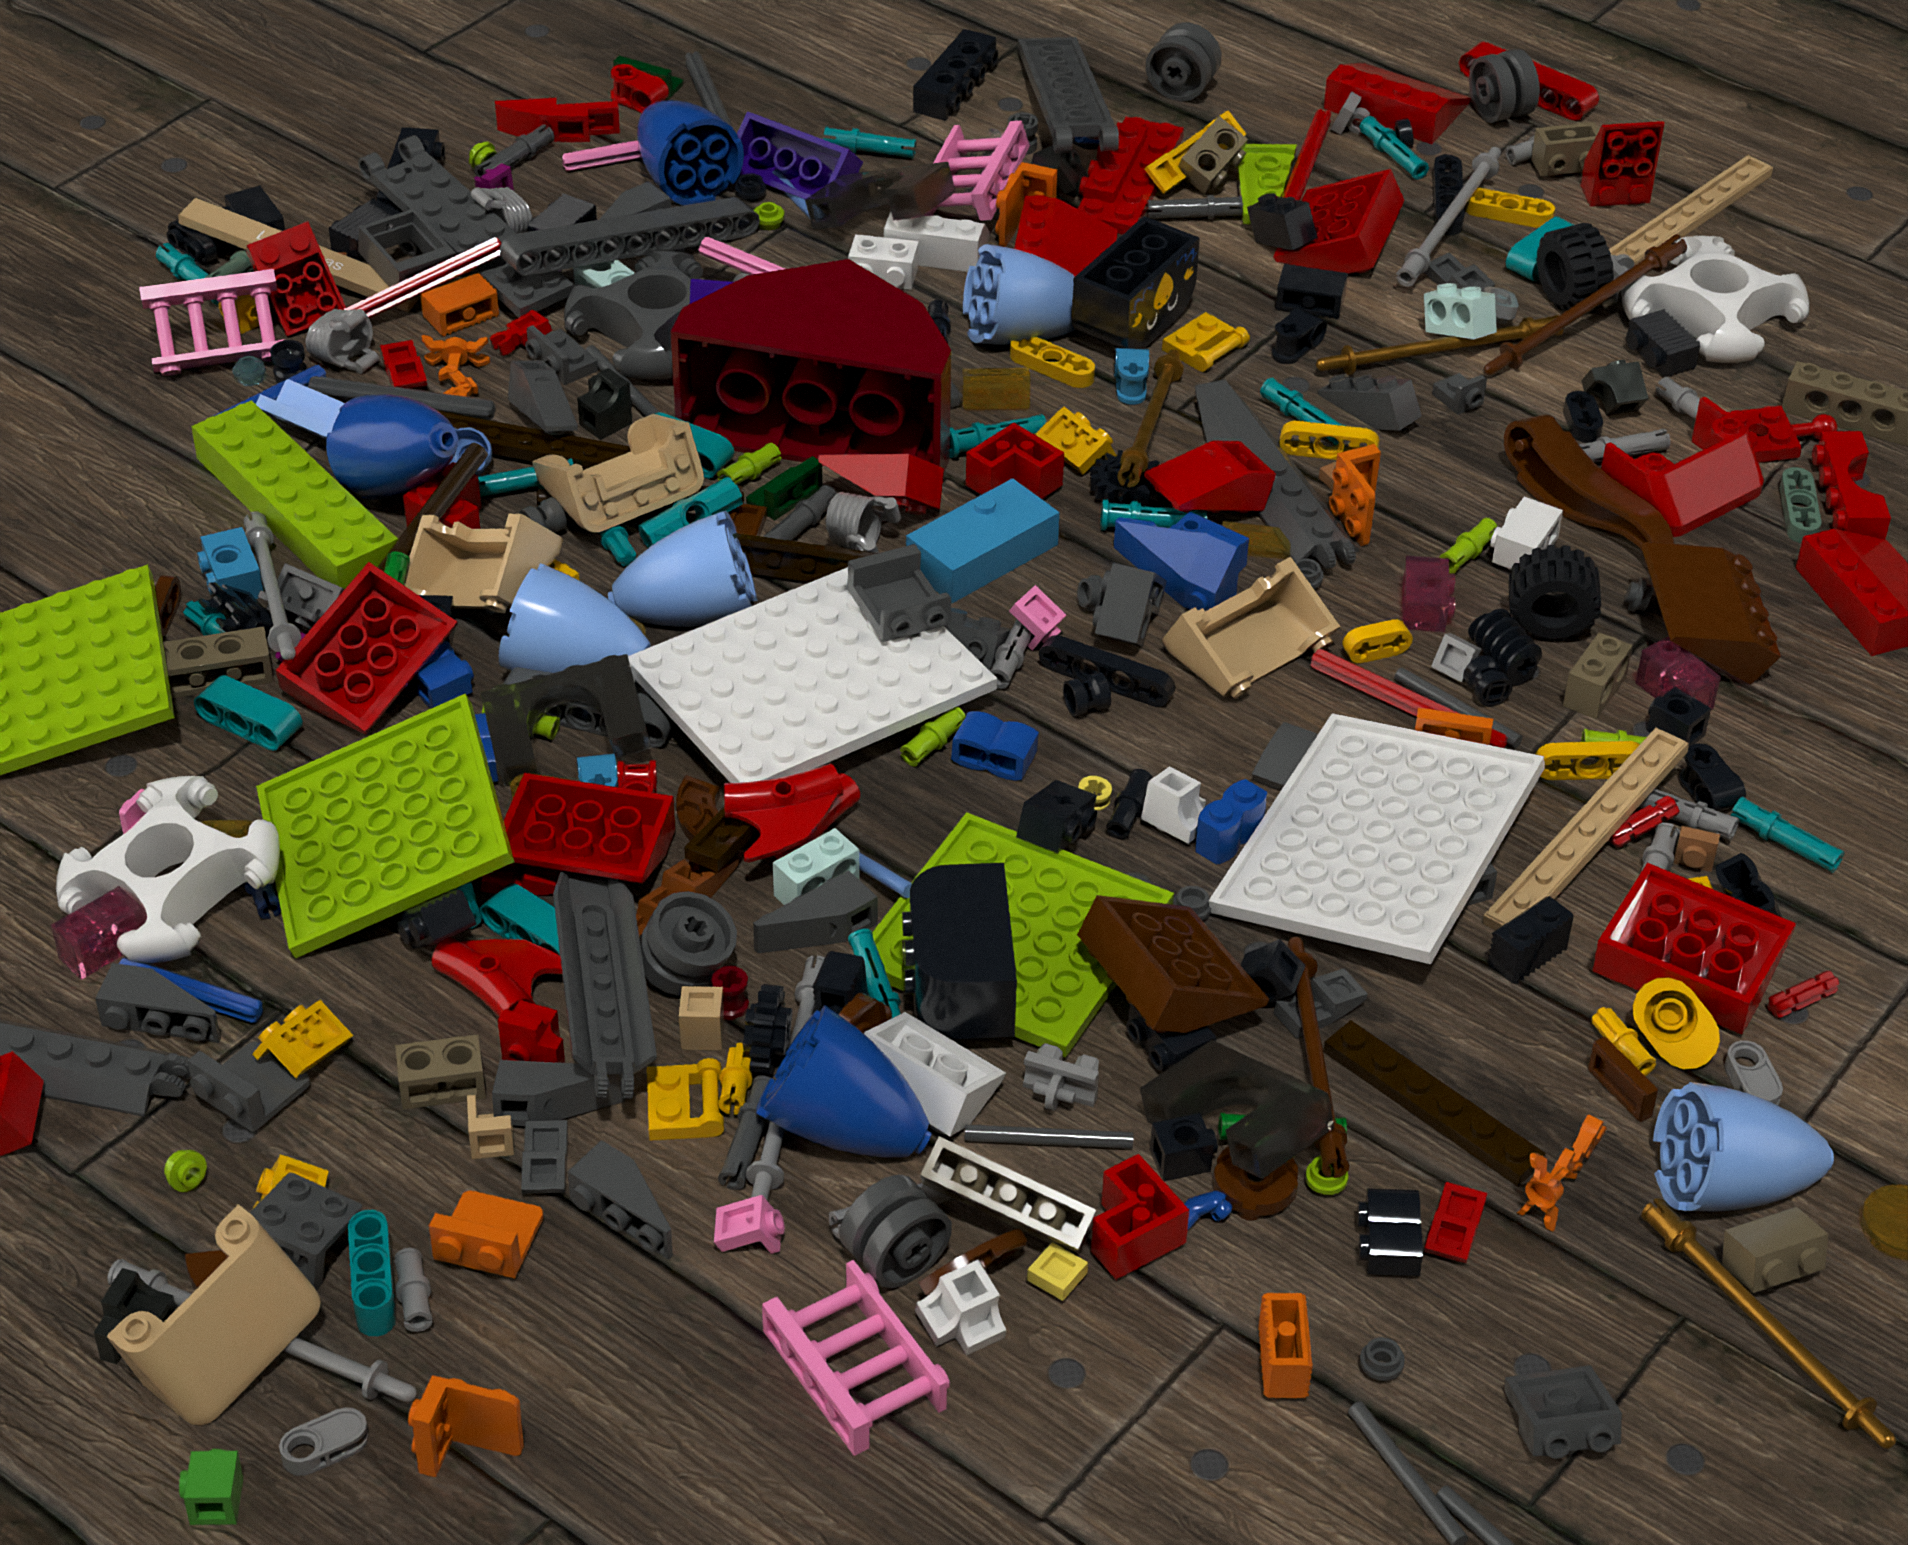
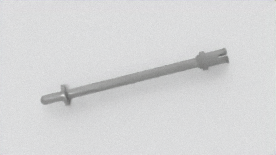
(1418, 259)
(283, 635)
(766, 1173)
(373, 1379)

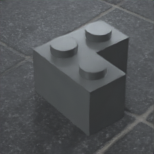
(1128, 603)

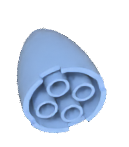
(1016, 297)
(688, 577)
(564, 625)
(1733, 1150)

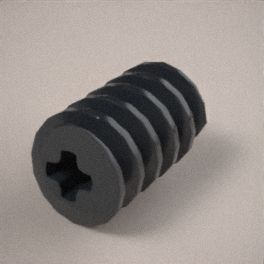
(1507, 643)

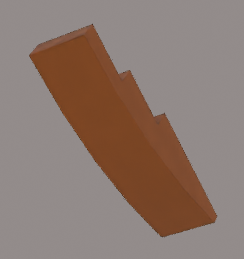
(682, 878)

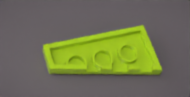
(1263, 172)

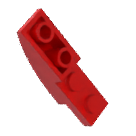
(568, 121)

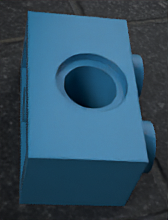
(230, 561)

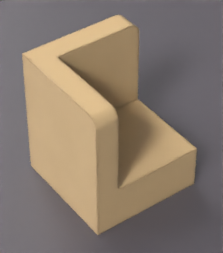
(701, 1018)
(488, 1134)

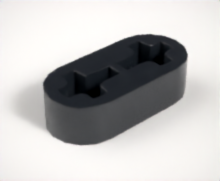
(1583, 416)

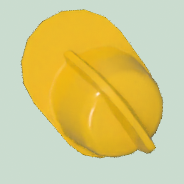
(1676, 1023)

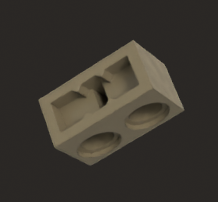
(1208, 153)
(1597, 675)
(440, 1071)

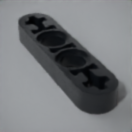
(1446, 194)
(1155, 685)

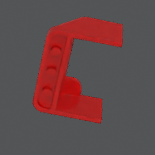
(1700, 485)

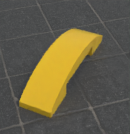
(1165, 169)

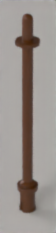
(1655, 259)
(1333, 1143)

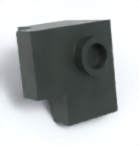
(1067, 165)
(1618, 386)
(606, 404)
(124, 1297)

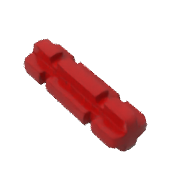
(1645, 820)
(1803, 994)

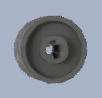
(1183, 61)
(1504, 85)
(686, 941)
(895, 1231)

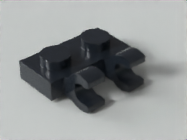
(240, 605)

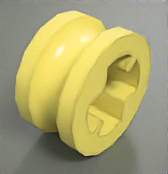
(1097, 785)

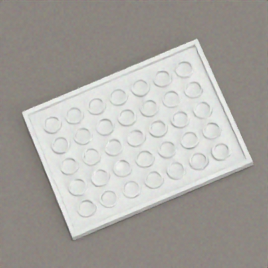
(803, 681)
(1378, 837)

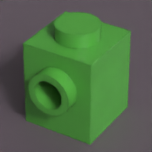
(212, 1487)

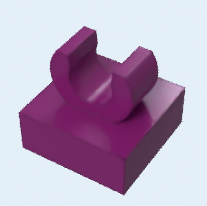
(496, 178)

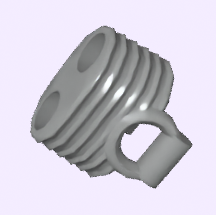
(506, 206)
(341, 336)
(855, 523)

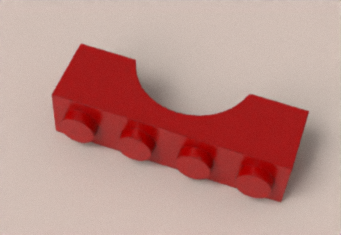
(1841, 462)

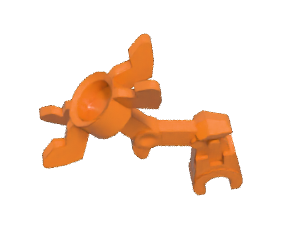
(456, 352)
(1545, 1187)

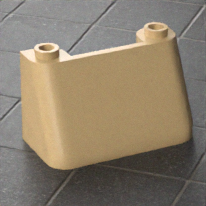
(652, 475)
(478, 564)
(1253, 631)
(224, 1328)

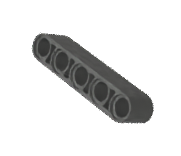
(589, 719)

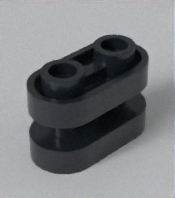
(196, 244)

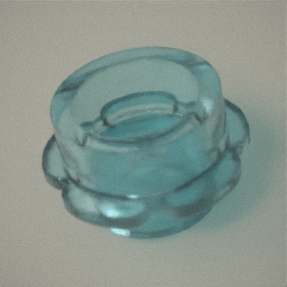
(249, 371)

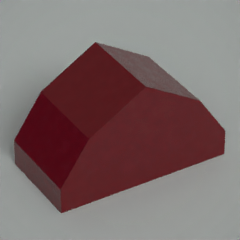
(796, 342)

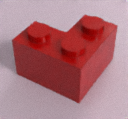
(1018, 456)
(463, 509)
(1140, 1219)

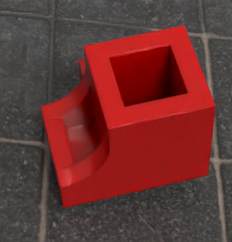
(530, 1034)

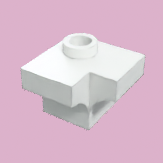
(1173, 804)
(963, 1309)

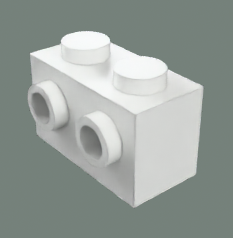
(887, 258)
(1525, 529)

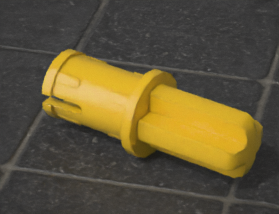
(1623, 1039)
(735, 1079)

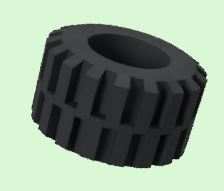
(1573, 264)
(1549, 572)

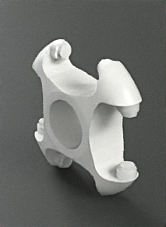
(1718, 298)
(160, 839)

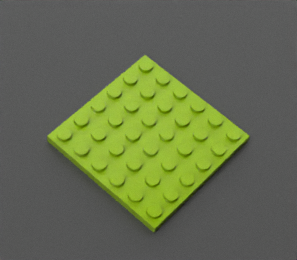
(81, 669)
(384, 825)
(1048, 901)

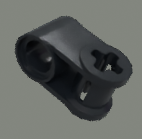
(1297, 336)
(1710, 778)

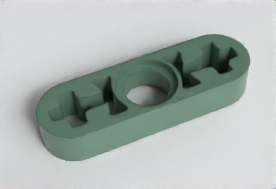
(1805, 495)

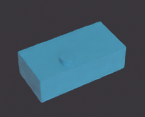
(985, 539)

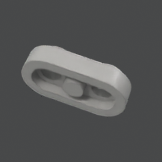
(1505, 304)

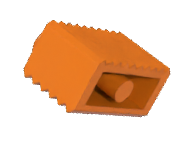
(460, 304)
(1285, 1345)

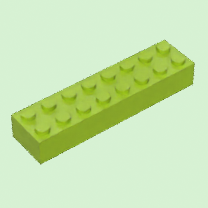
(293, 492)

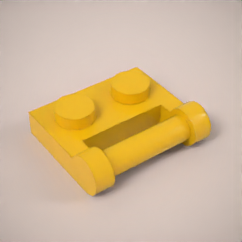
(1205, 341)
(670, 1101)

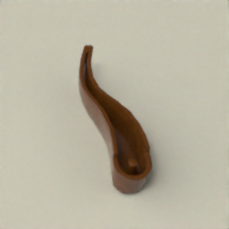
(1566, 478)

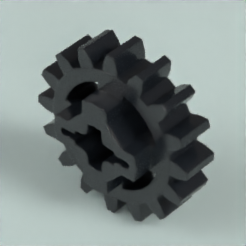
(1106, 484)
(767, 1029)

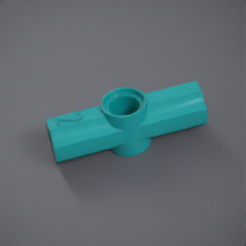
(712, 500)

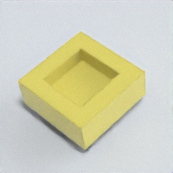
(1057, 1271)

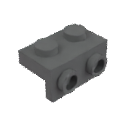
(304, 595)
(978, 636)

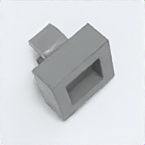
(1348, 115)
(1454, 656)

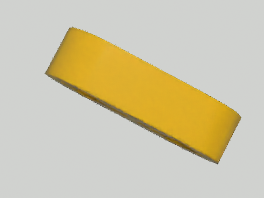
(1377, 641)

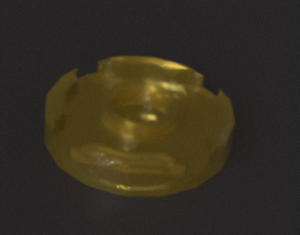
(1886, 1220)

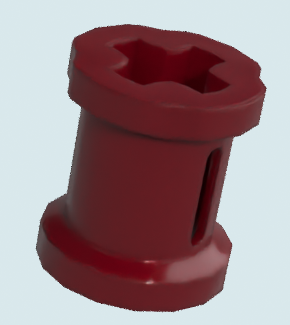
(734, 982)

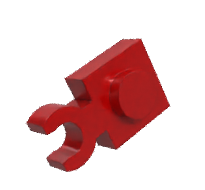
(517, 332)

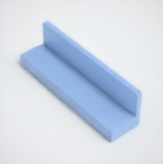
(303, 408)

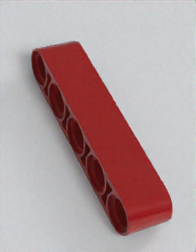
(1558, 91)

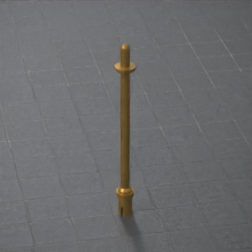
(1349, 358)
(1135, 459)
(1681, 1237)

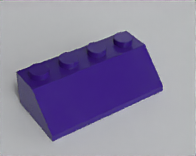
(800, 157)

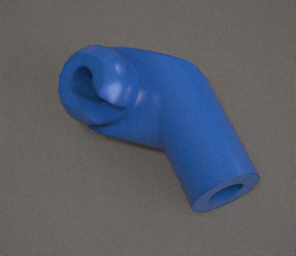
(1211, 1202)

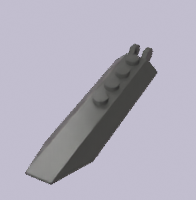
(1292, 500)
(603, 979)
(95, 1069)

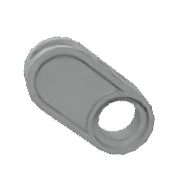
(1757, 1080)
(333, 1437)

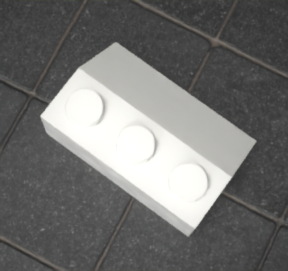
(941, 240)
(942, 1073)

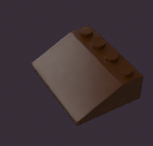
(1713, 607)
(1168, 964)

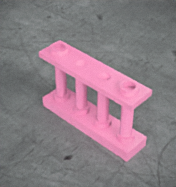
(1006, 158)
(193, 294)
(832, 1388)

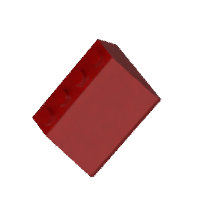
(1395, 97)
(1350, 223)
(1062, 233)
(1862, 585)
(364, 650)
(589, 827)
(1697, 937)

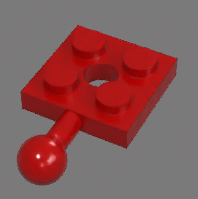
(1779, 436)

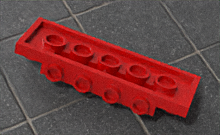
(1117, 181)

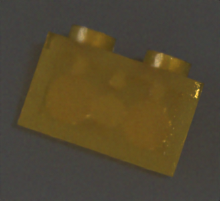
(996, 388)

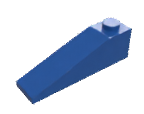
(1197, 565)

